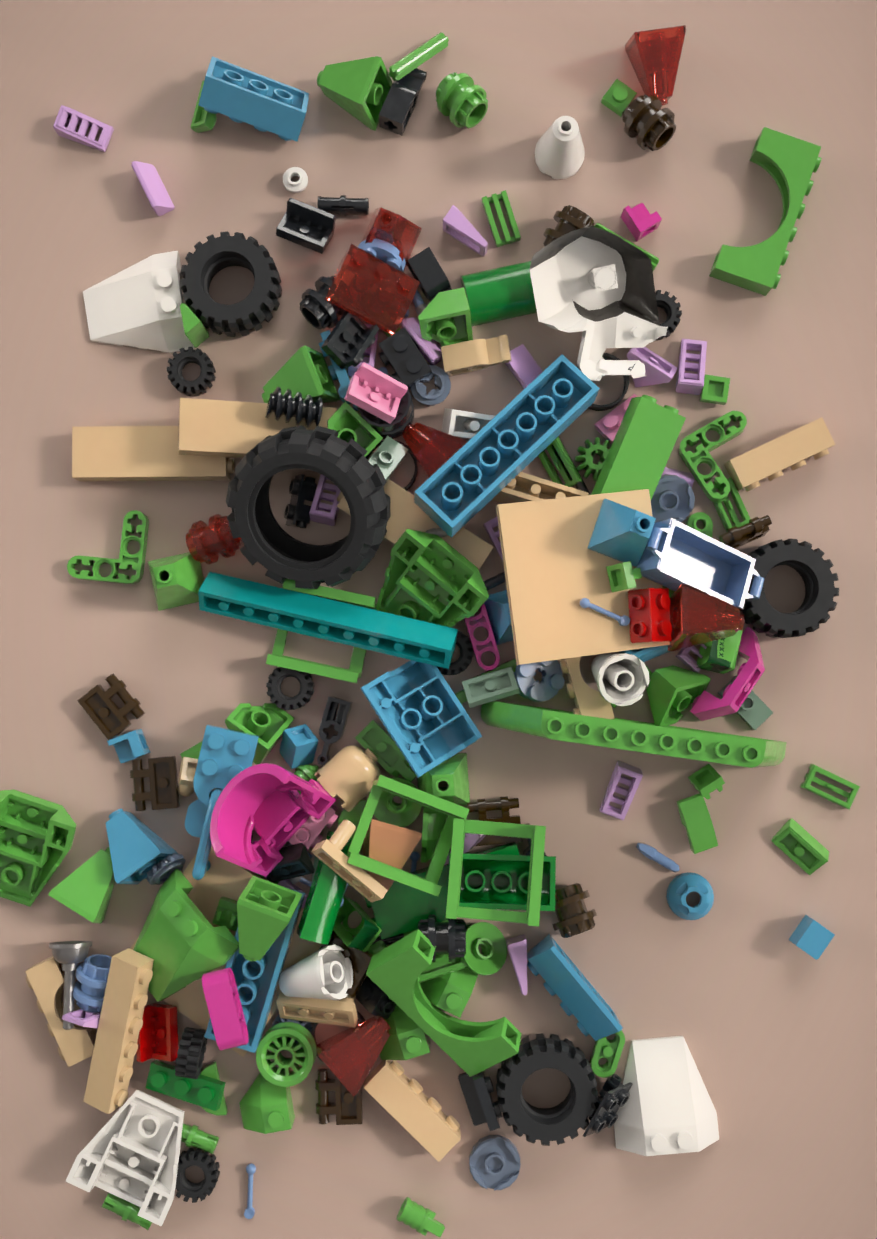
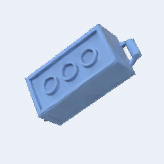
(689, 557)

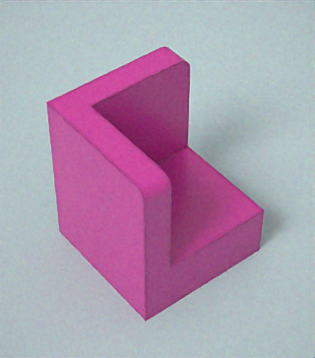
(640, 221)

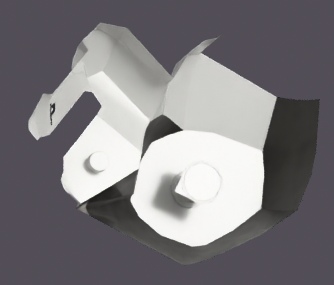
(594, 286)

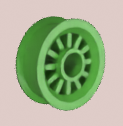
(267, 1067)

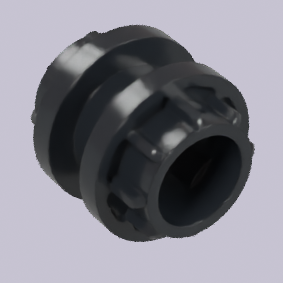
(316, 309)
(446, 936)

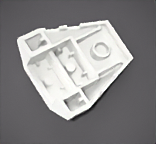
(140, 306)
(666, 1103)
(135, 1156)

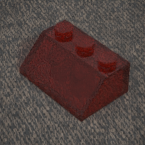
(372, 289)

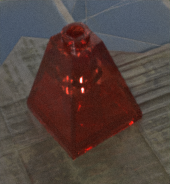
(656, 59)
(393, 229)
(431, 446)
(700, 618)
(354, 1051)

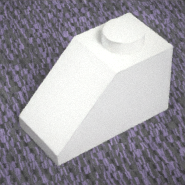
(464, 423)

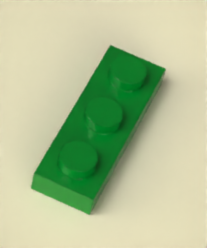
(202, 1091)

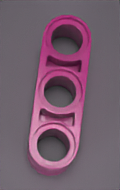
(489, 644)
(225, 1009)

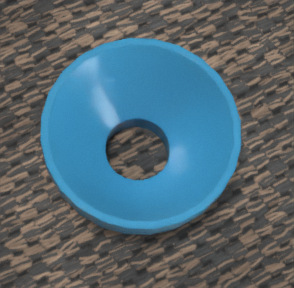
(681, 887)

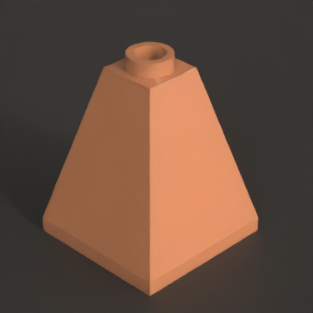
(390, 846)

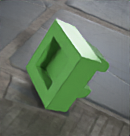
(623, 576)
(706, 781)
(226, 913)

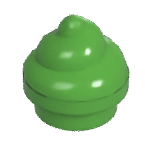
(306, 772)

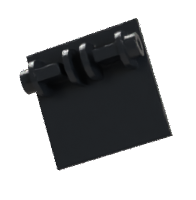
(611, 1098)

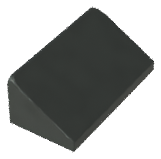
(294, 864)

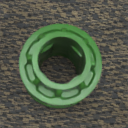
(461, 100)

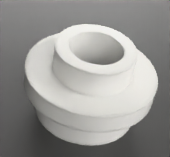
(300, 185)

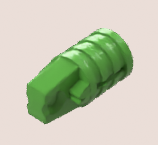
(419, 1218)

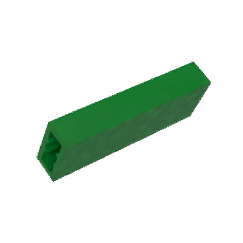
(406, 906)

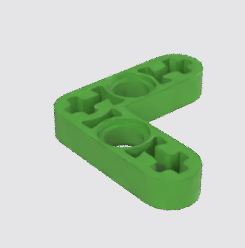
(702, 454)
(125, 559)

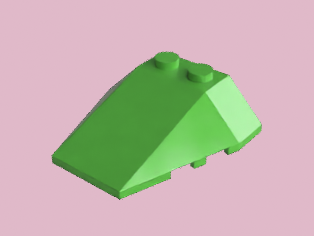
(430, 581)
(32, 844)
(181, 939)

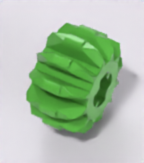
(586, 458)

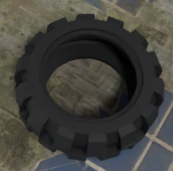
(277, 550)

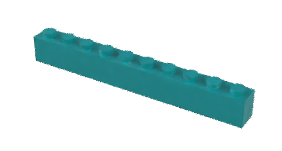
(328, 619)

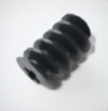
(294, 407)

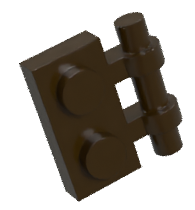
(747, 533)
(105, 712)
(163, 783)
(504, 805)
(347, 1108)

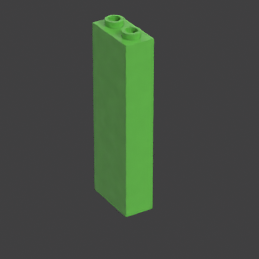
(640, 447)

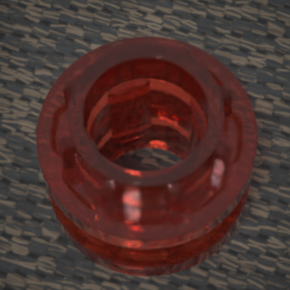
(209, 540)

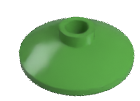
(394, 813)
(492, 945)

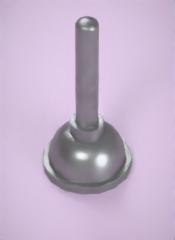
(69, 955)

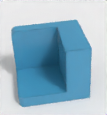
(130, 745)
(298, 746)
(811, 937)

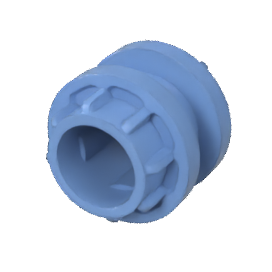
(92, 982)

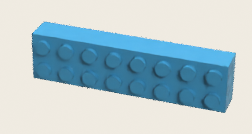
(506, 445)

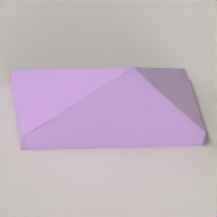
(656, 368)

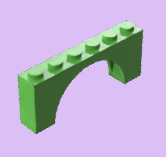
(791, 166)
(470, 1044)

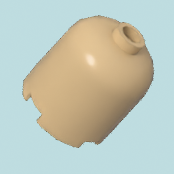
(349, 775)

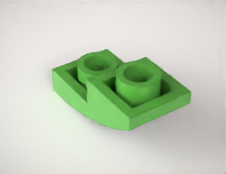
(698, 823)

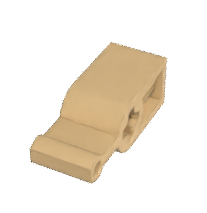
(475, 355)

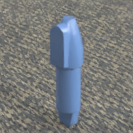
(652, 854)

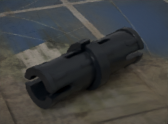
(344, 205)

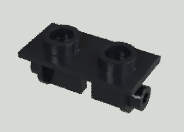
(300, 491)

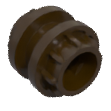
(649, 122)
(568, 220)
(572, 911)

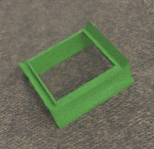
(358, 655)
(537, 836)
(439, 857)

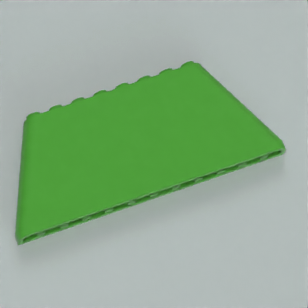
(634, 735)

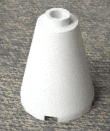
(560, 149)
(620, 677)
(319, 975)

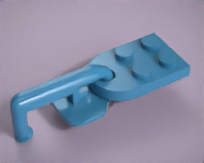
(220, 759)

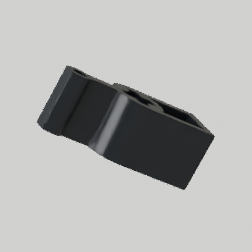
(401, 101)
(430, 274)
(328, 719)

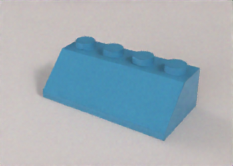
(254, 99)
(573, 989)

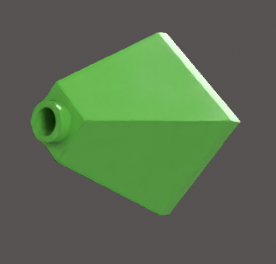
(357, 87)
(306, 374)
(176, 580)
(452, 771)
(88, 887)
(262, 916)

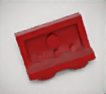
(649, 615)
(158, 1033)

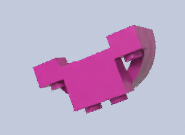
(268, 802)

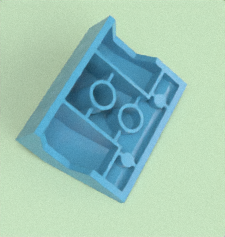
(421, 714)

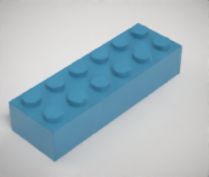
(259, 981)

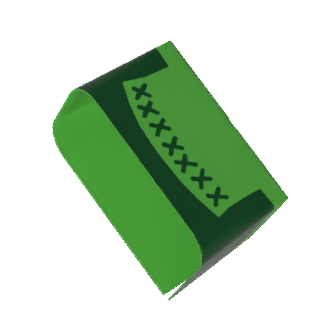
(720, 654)
(364, 934)

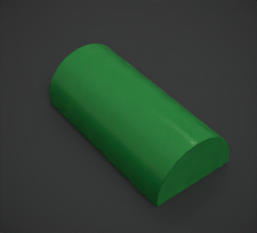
(499, 293)
(502, 881)
(322, 902)

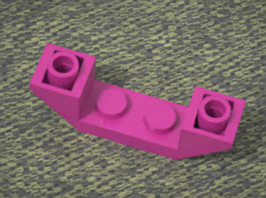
(708, 706)

